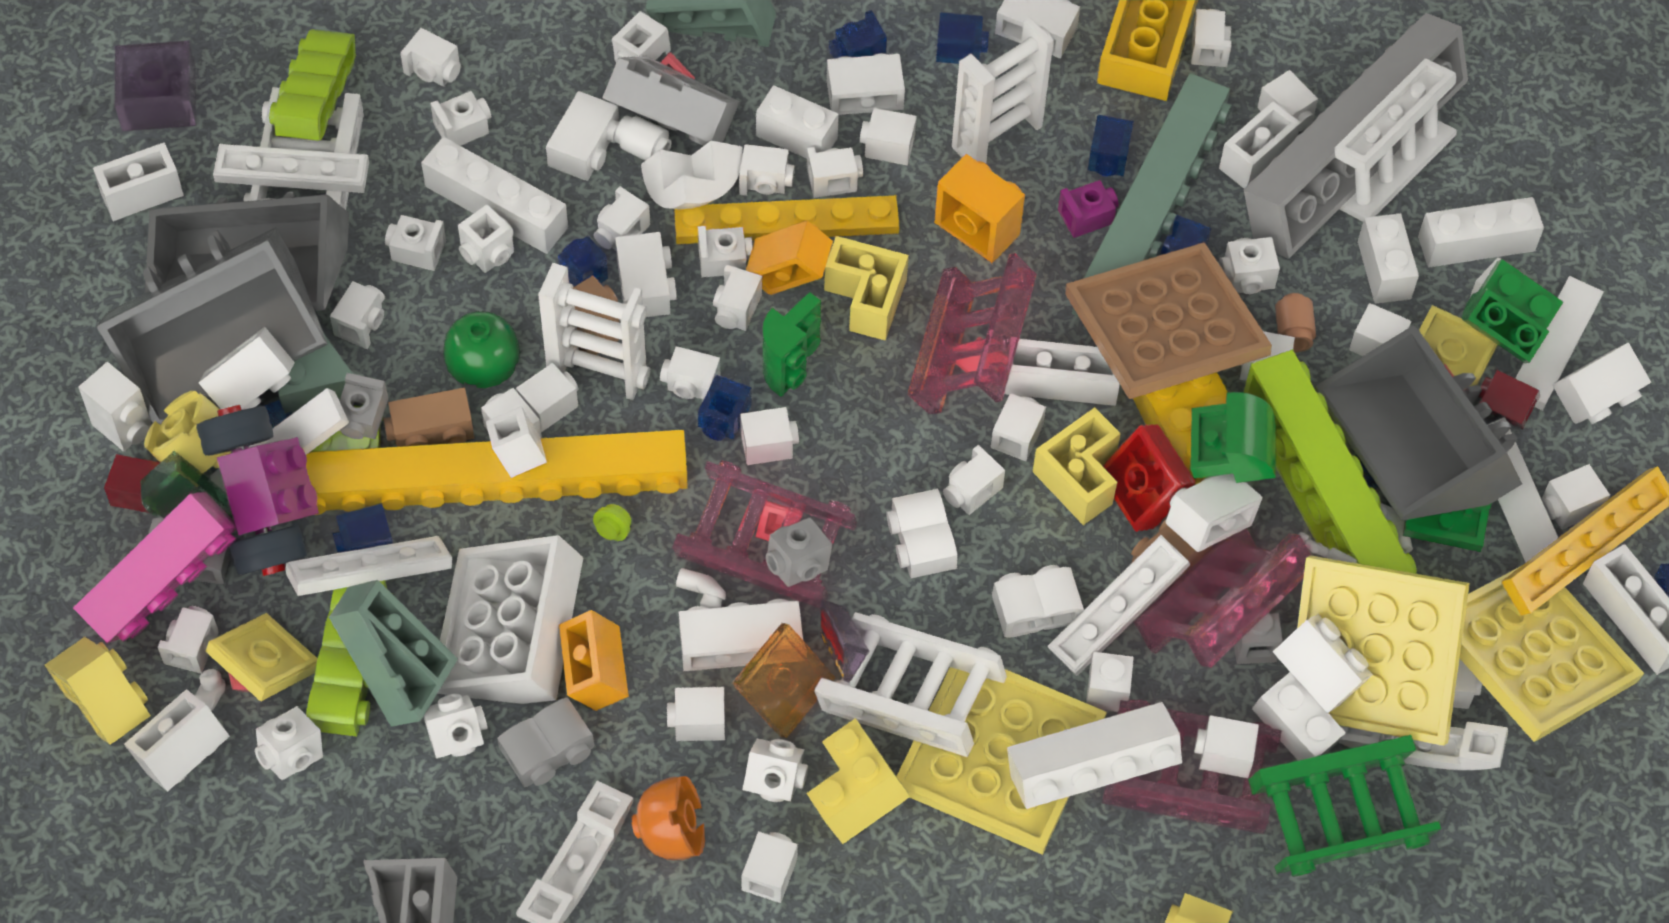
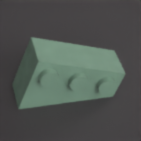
(728, 17)
(312, 376)
(392, 651)

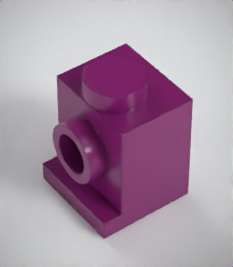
(1087, 208)

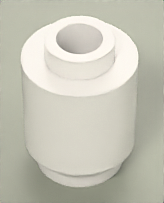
(641, 137)

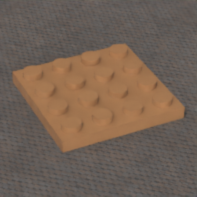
(1167, 320)

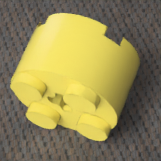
(180, 432)

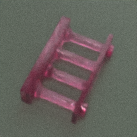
(946, 329)
(735, 559)
(1238, 610)
(1198, 805)

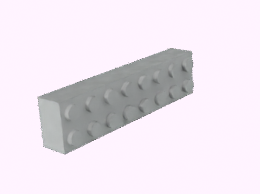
(1306, 180)

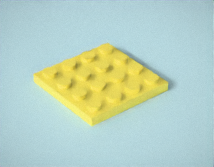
(1407, 633)
(1542, 663)
(981, 785)

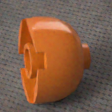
(668, 819)

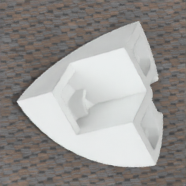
(692, 180)

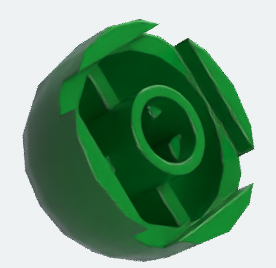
(481, 349)

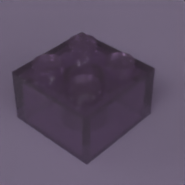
(155, 85)

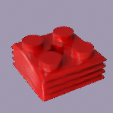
(1147, 476)

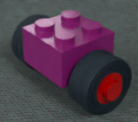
(263, 487)

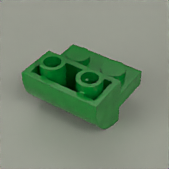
(1512, 311)
(789, 342)
(1234, 439)
(1456, 528)

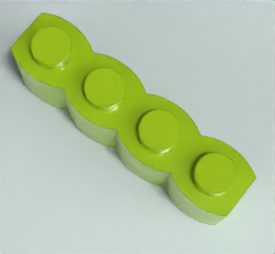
(313, 85)
(338, 687)

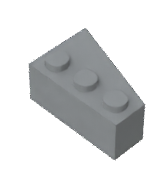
(671, 98)
(413, 890)

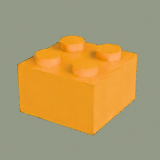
(979, 207)

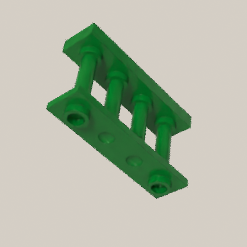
(1353, 766)

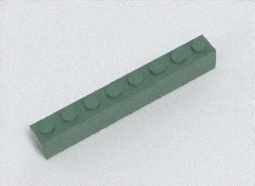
(1164, 176)

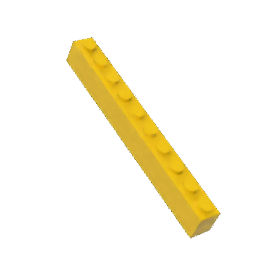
(475, 474)

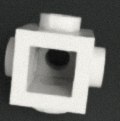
(486, 239)
(1251, 264)
(455, 725)
(288, 743)
(775, 770)

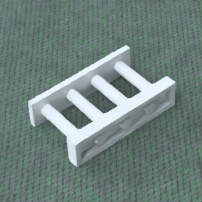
(978, 88)
(347, 121)
(1387, 124)
(563, 339)
(914, 719)

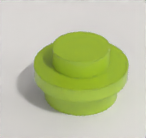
(612, 522)

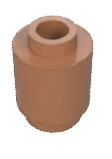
(1296, 320)

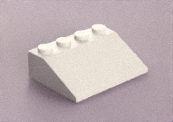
(508, 618)

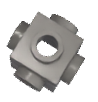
(798, 552)

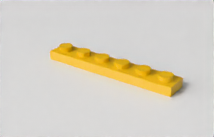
(832, 216)
(1587, 541)

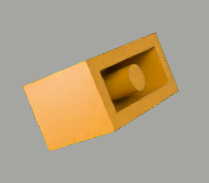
(790, 257)
(593, 660)

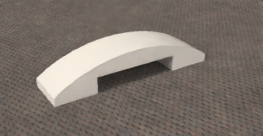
(1470, 748)
(578, 858)

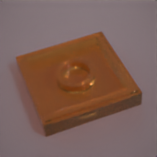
(782, 680)

